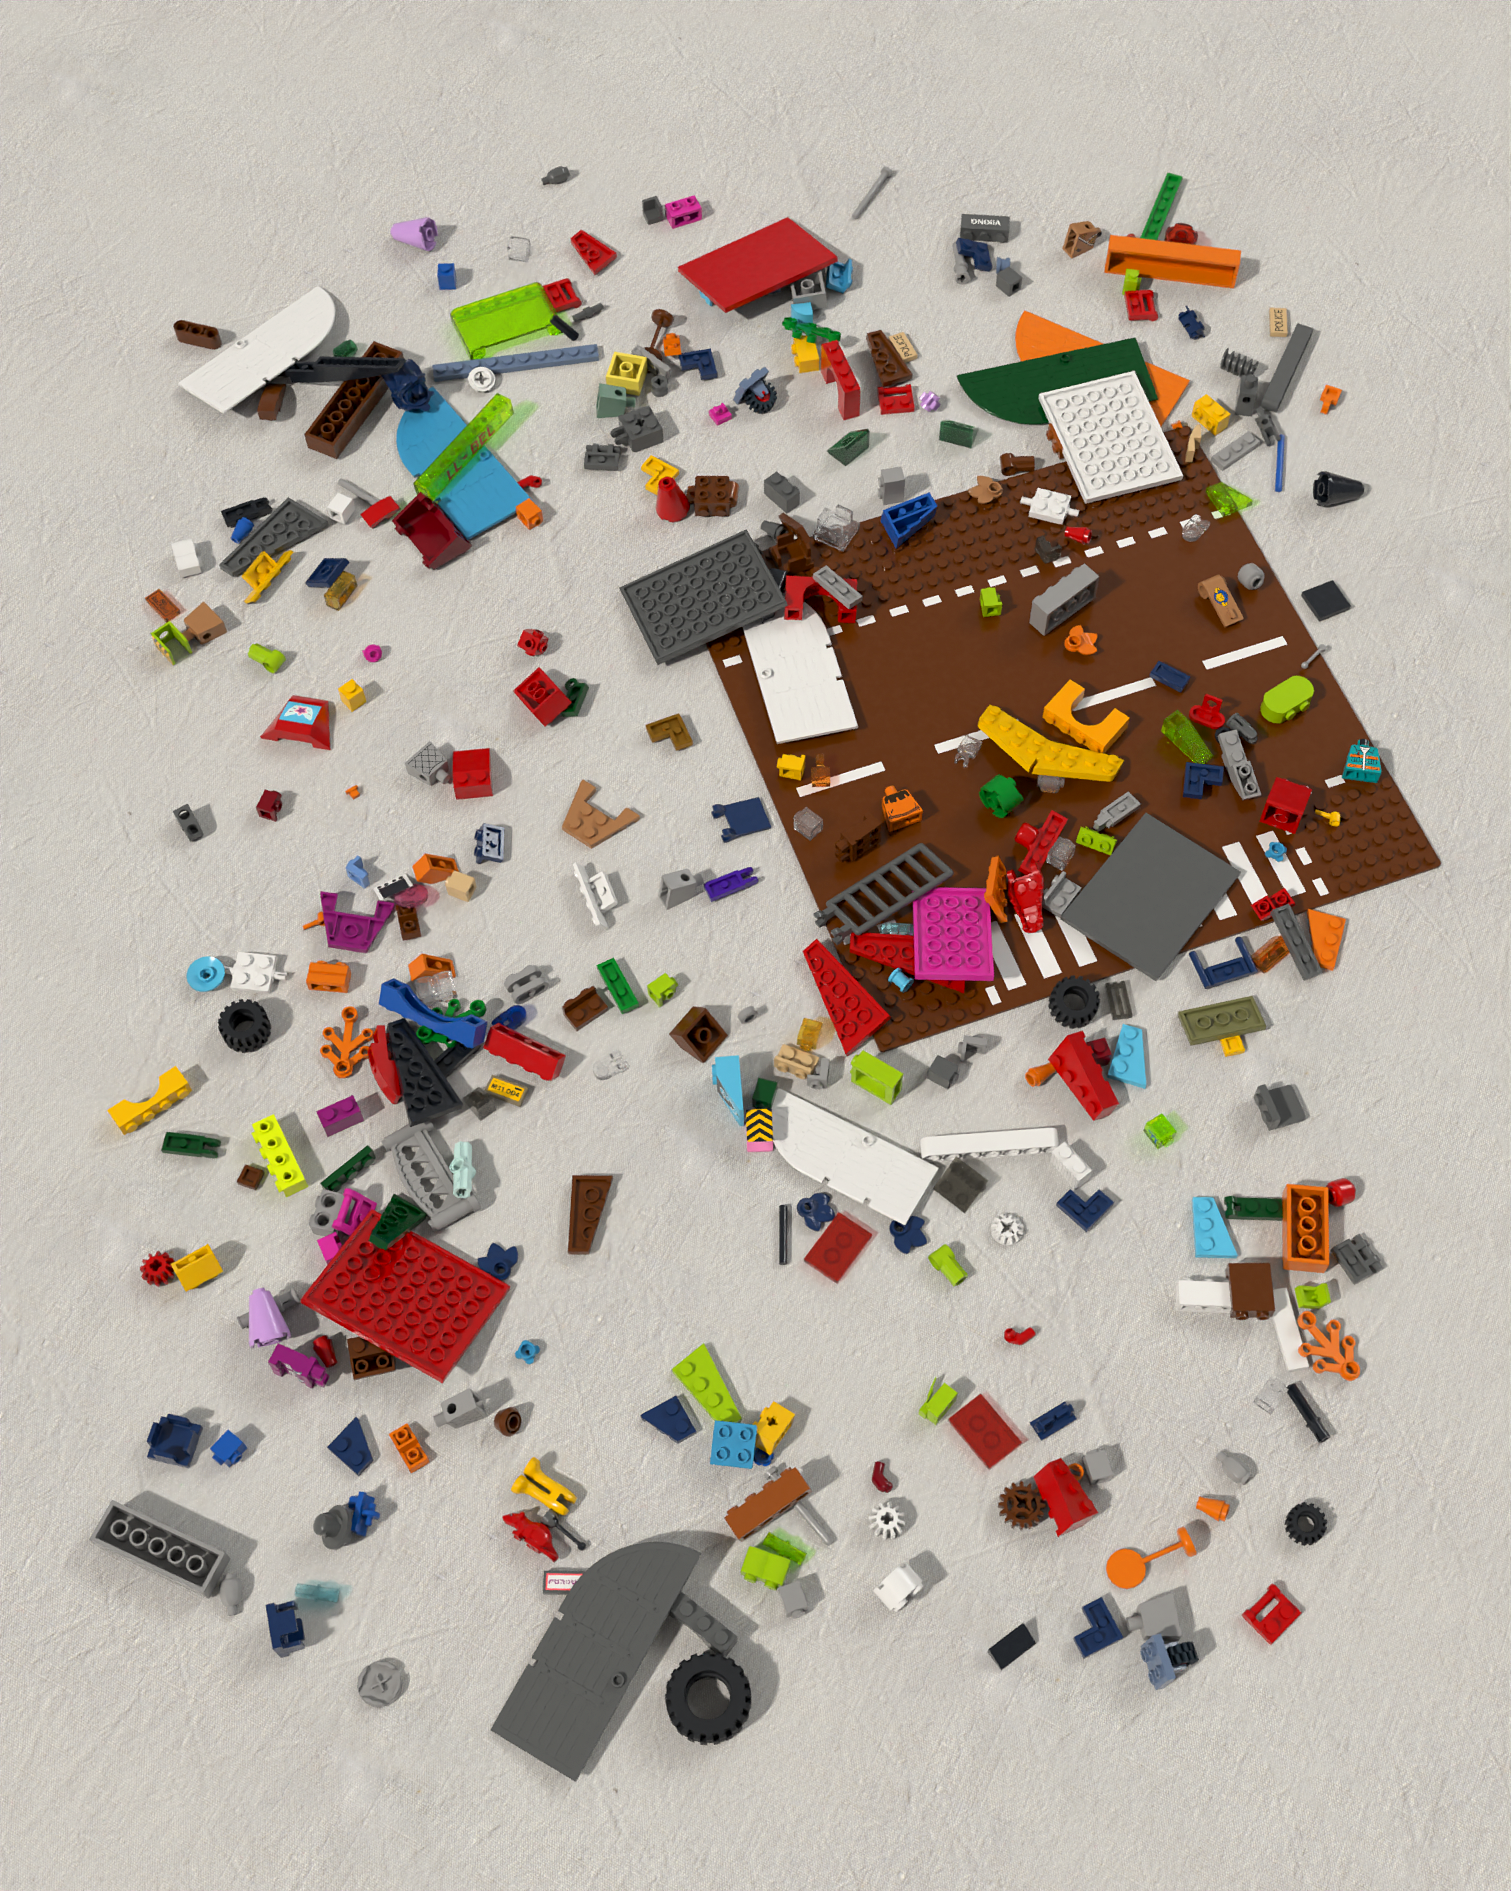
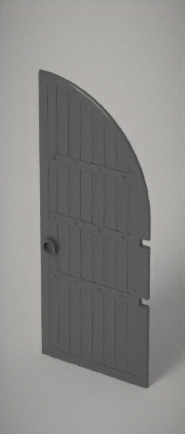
(593, 1653)

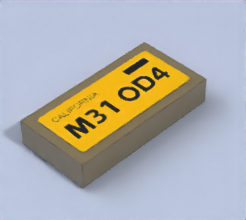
(506, 1090)

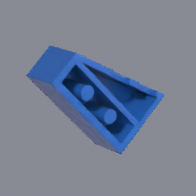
(908, 517)

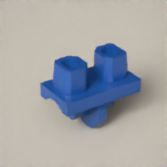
(363, 1512)

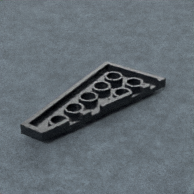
(420, 1079)

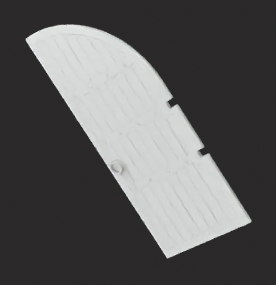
(264, 352)
(799, 676)

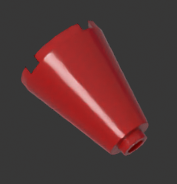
(671, 501)

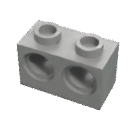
(325, 1213)

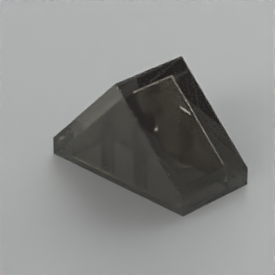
(480, 1103)

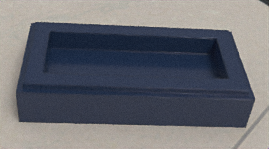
(1169, 676)

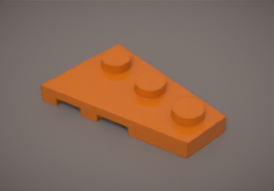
(1325, 937)

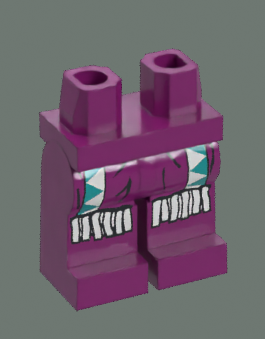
(297, 1364)

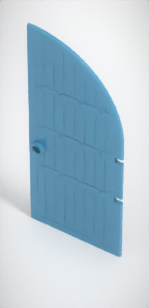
(483, 488)

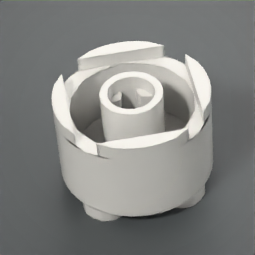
(898, 1586)

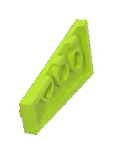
(705, 1384)

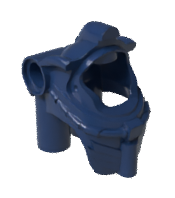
(409, 385)

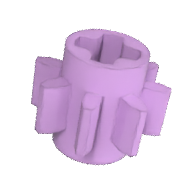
(930, 401)

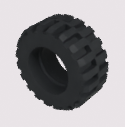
(702, 1667)

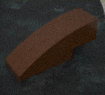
(271, 401)

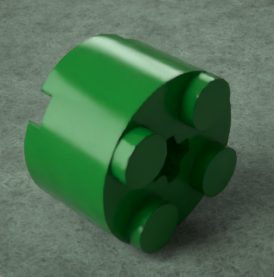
(1000, 795)

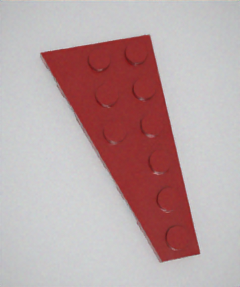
(895, 952)
(848, 1004)

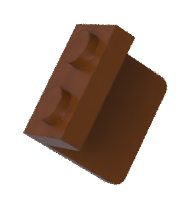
(712, 496)

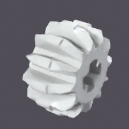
(894, 1522)

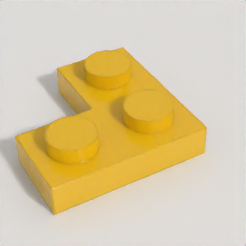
(658, 470)

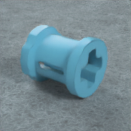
(900, 980)

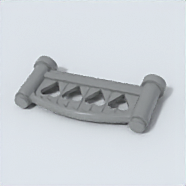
(418, 1136)

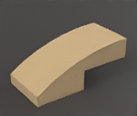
(1193, 443)

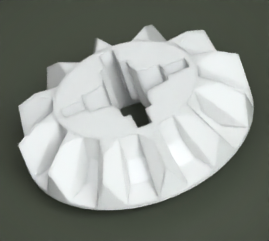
(487, 375)
(1007, 1237)

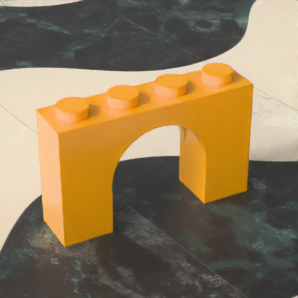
(1095, 737)

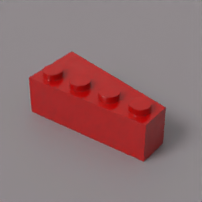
(1083, 1076)

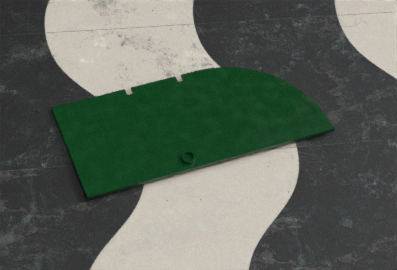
(1014, 388)

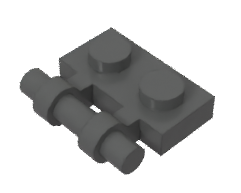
(602, 457)
(1352, 1261)

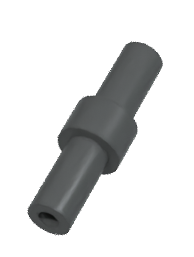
(587, 312)

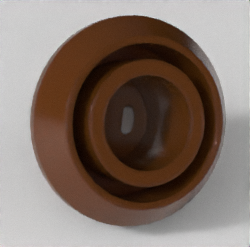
(508, 1421)

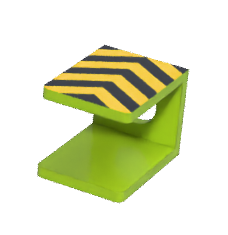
(172, 632)

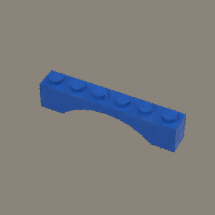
(401, 999)

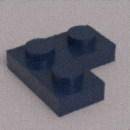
(978, 251)
(699, 359)
(1200, 774)
(1085, 1213)
(1102, 1632)

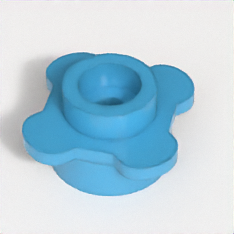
(1276, 846)
(527, 1346)

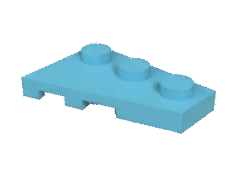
(1128, 1058)
(1210, 1232)

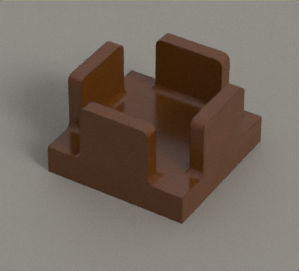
(791, 554)

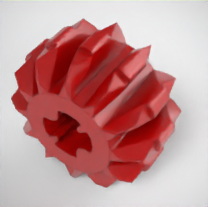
(157, 1268)

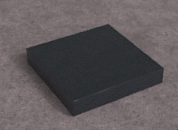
(1325, 600)

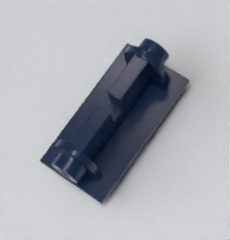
(1189, 318)
(1053, 1420)

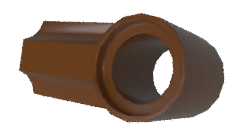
(1011, 464)

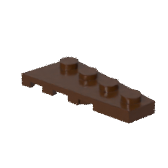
(887, 360)
(586, 1208)

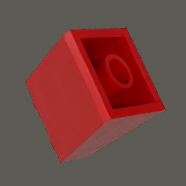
(1285, 805)

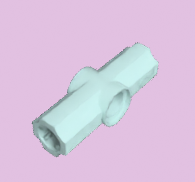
(462, 1170)

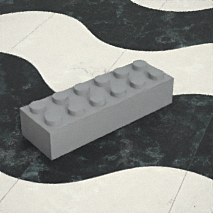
(160, 1549)

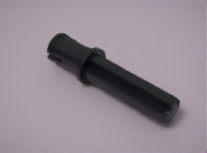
(1313, 1422)

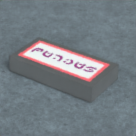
(559, 1581)

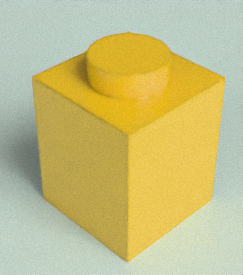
(352, 695)

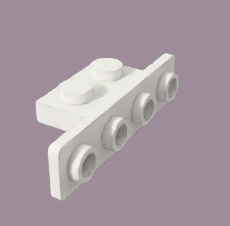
(597, 892)

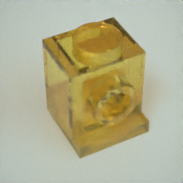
(808, 1029)

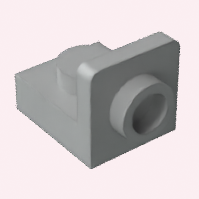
(821, 1078)

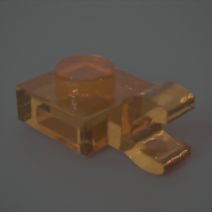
(820, 775)

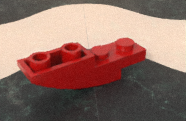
(382, 1065)

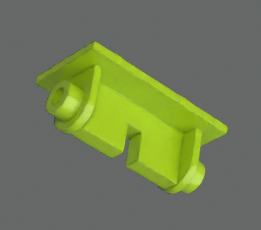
(1096, 841)

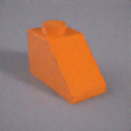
(434, 868)
(429, 965)

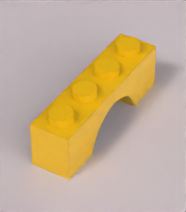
(131, 1115)

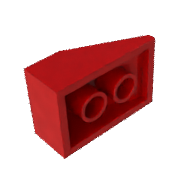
(542, 696)
(472, 773)

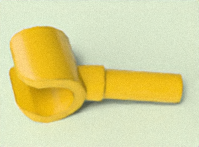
(1334, 817)

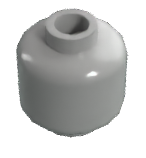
(1251, 576)

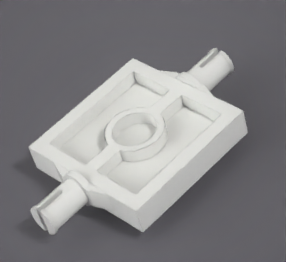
(1049, 506)
(254, 973)

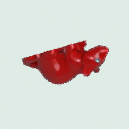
(535, 1534)

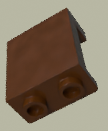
(1250, 1290)

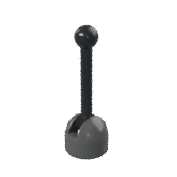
(551, 1520)

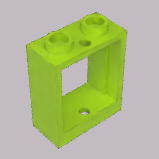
(876, 1077)

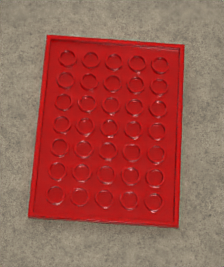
(757, 264)
(407, 1298)

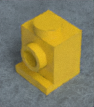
(791, 766)

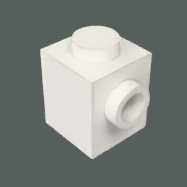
(341, 508)

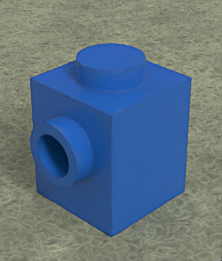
(446, 276)
(228, 1449)

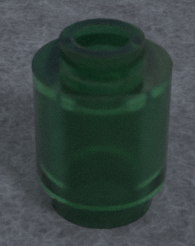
(345, 349)

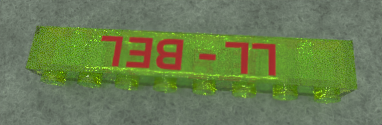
(464, 447)

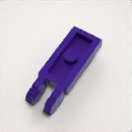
(730, 883)

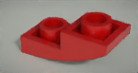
(380, 510)
(1267, 904)

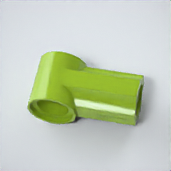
(269, 659)
(944, 1260)

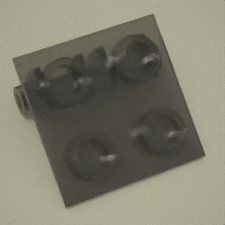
(960, 1184)

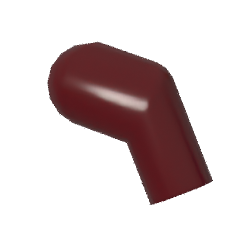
(879, 1479)

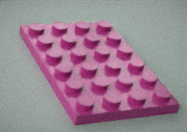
(953, 935)

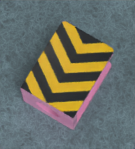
(759, 1130)

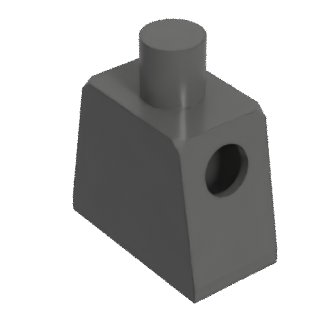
(1246, 388)

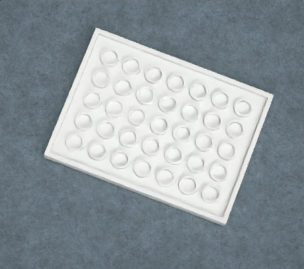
(1110, 437)

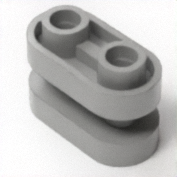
(526, 984)

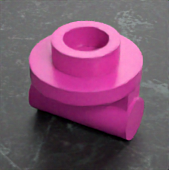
(372, 653)

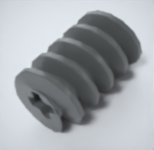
(1237, 364)

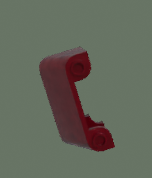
(431, 531)

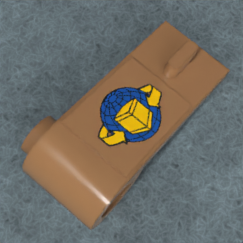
(1221, 599)

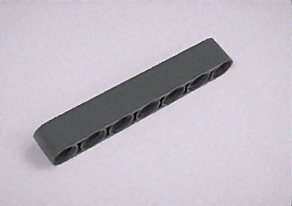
(1286, 367)

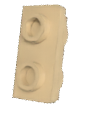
(795, 1062)

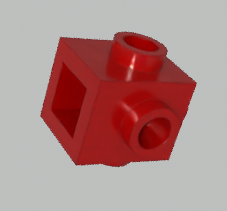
(533, 642)

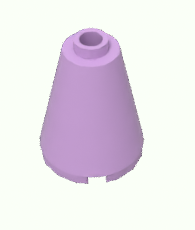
(416, 233)
(265, 1320)

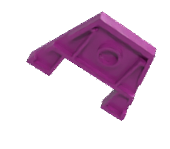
(350, 930)

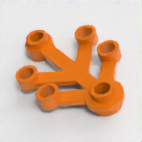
(347, 1045)
(1329, 1348)

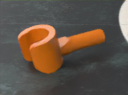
(320, 921)

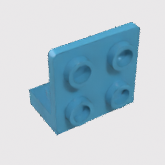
(733, 1444)

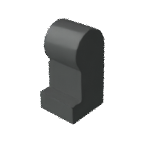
(188, 822)

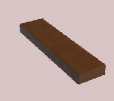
(795, 527)

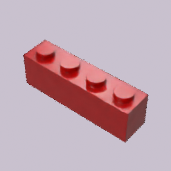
(524, 1052)

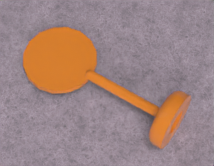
(1128, 1569)

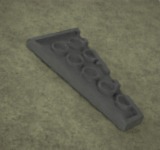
(277, 532)

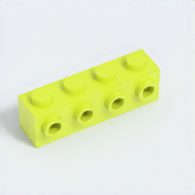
(279, 1155)

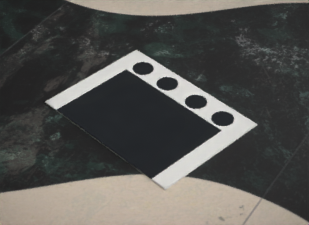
(392, 887)

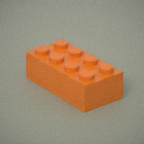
(1305, 1228)

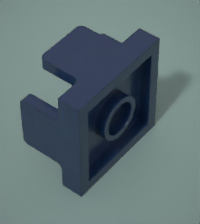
(173, 1440)
(284, 1628)

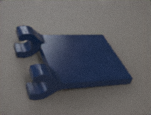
(742, 817)

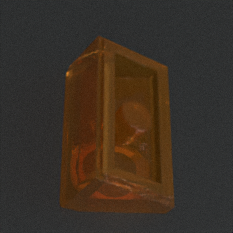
(1270, 954)

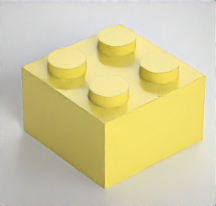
(627, 372)

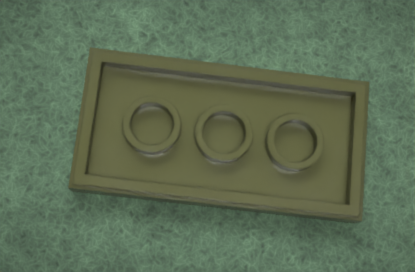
(1221, 1020)

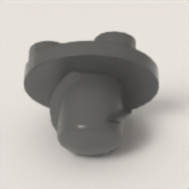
(334, 1526)

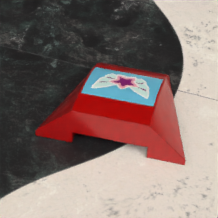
(302, 721)

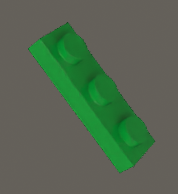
(617, 985)

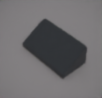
(1011, 1646)

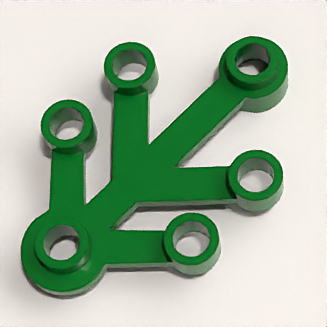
(809, 330)
(436, 1037)

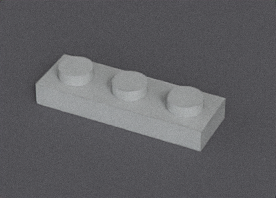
(1235, 451)
(837, 587)

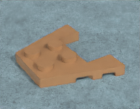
(590, 824)

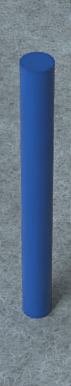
(1279, 464)

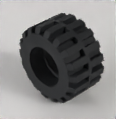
(1077, 987)
(239, 1013)

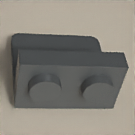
(1279, 1106)

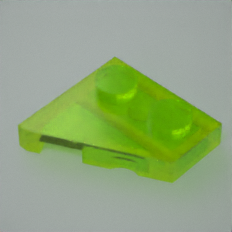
(1227, 499)

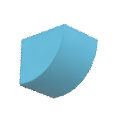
(802, 312)

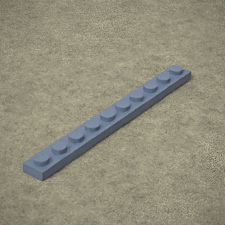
(517, 362)

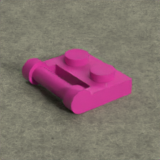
(359, 1211)

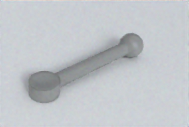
(1321, 648)

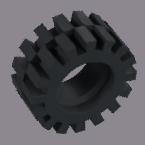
(1317, 1518)

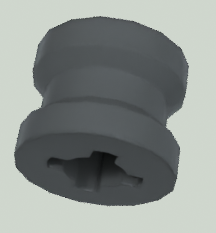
(659, 386)

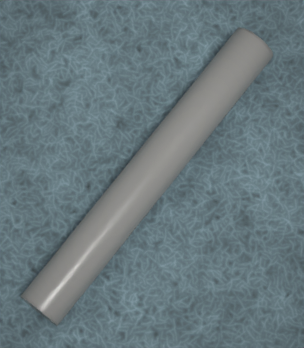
(356, 491)

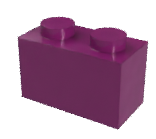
(340, 1116)

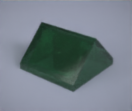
(957, 433)
(850, 446)

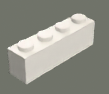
(1203, 1296)

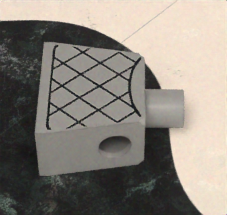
(428, 765)
(461, 1410)

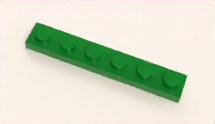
(1162, 207)

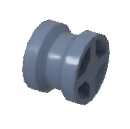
(1002, 264)

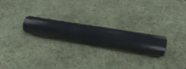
(783, 1234)

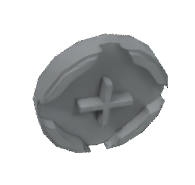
(379, 1684)

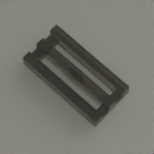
(1116, 986)

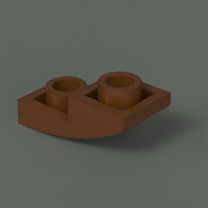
(408, 922)

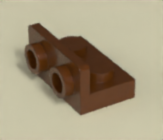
(584, 1008)

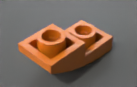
(672, 344)
(409, 1448)

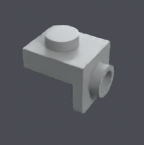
(972, 1044)

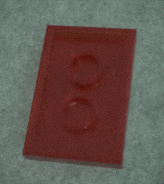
(838, 1247)
(984, 1431)

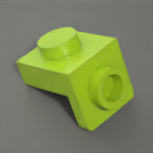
(1312, 1297)

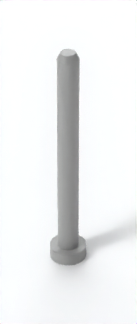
(886, 172)
(809, 1518)

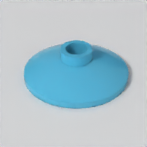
(203, 967)

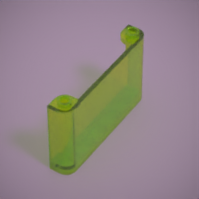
(503, 318)

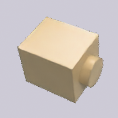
(460, 886)

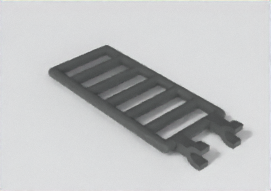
(850, 927)

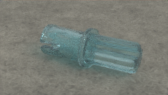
(317, 1592)

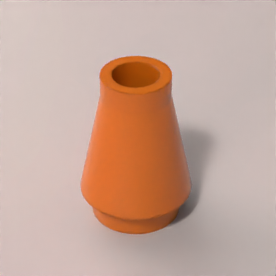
(1037, 1075)
(1214, 1508)

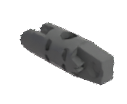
(1266, 426)

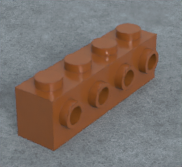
(768, 1504)

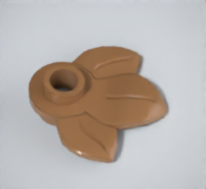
(985, 490)

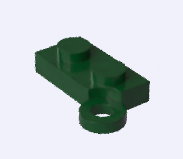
(576, 694)

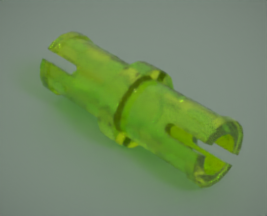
(784, 1548)

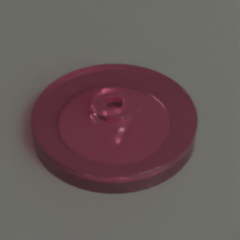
(412, 896)

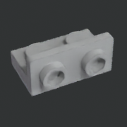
(1060, 895)

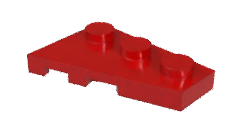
(592, 251)

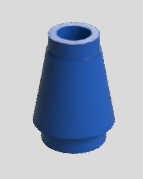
(241, 530)

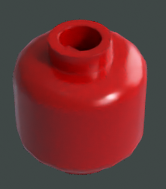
(1341, 1192)

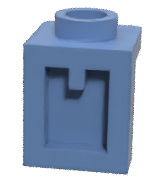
(356, 872)

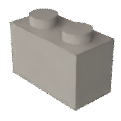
(891, 485)

